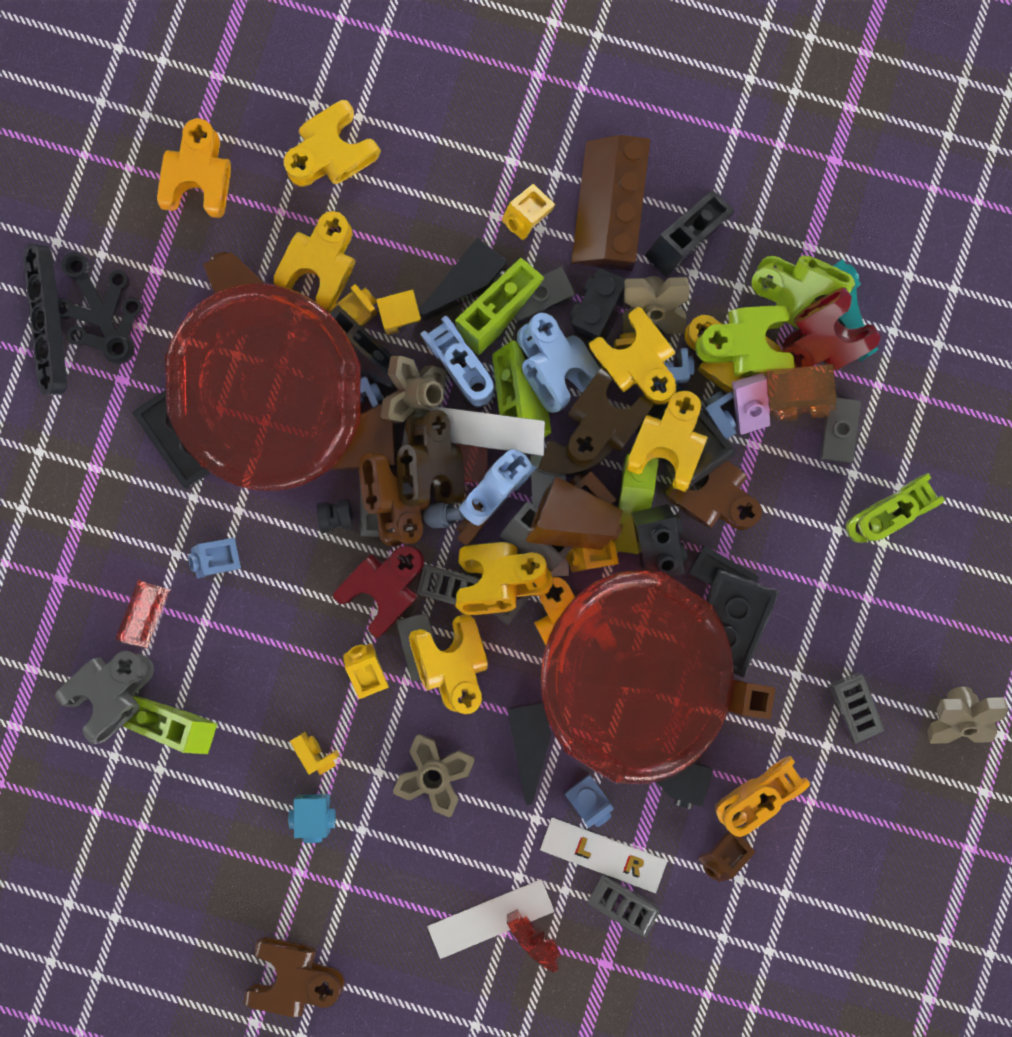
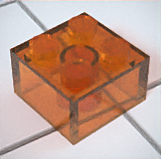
(802, 392)

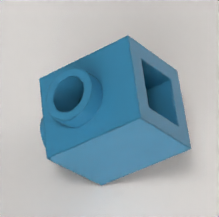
(312, 817)

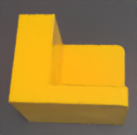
(398, 311)

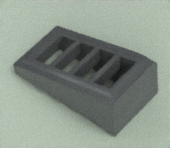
(425, 578)
(849, 682)
(640, 902)

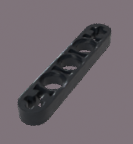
(45, 319)

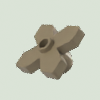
(658, 301)
(415, 391)
(967, 717)
(440, 791)

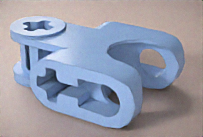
(448, 347)
(553, 360)
(498, 484)

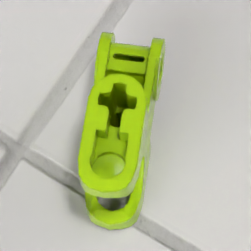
(798, 284)
(745, 341)
(908, 503)

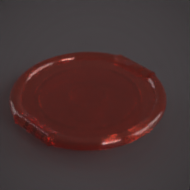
(263, 387)
(637, 677)

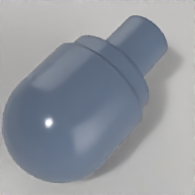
(441, 515)

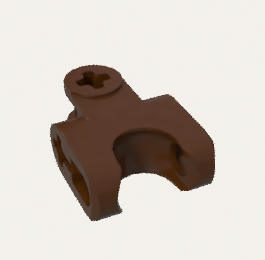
(382, 498)
(718, 499)
(297, 979)

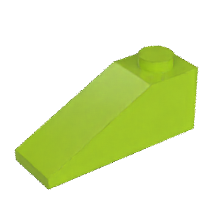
(497, 306)
(513, 390)
(634, 495)
(172, 726)

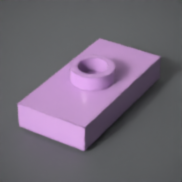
(751, 403)

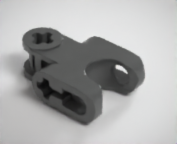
(109, 690)

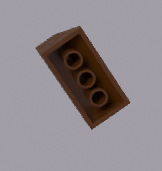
(611, 202)

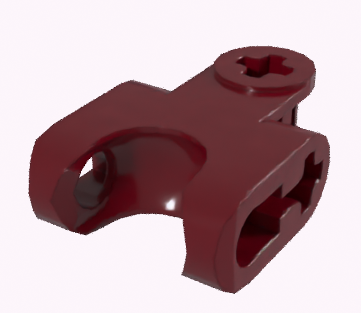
(824, 338)
(386, 584)

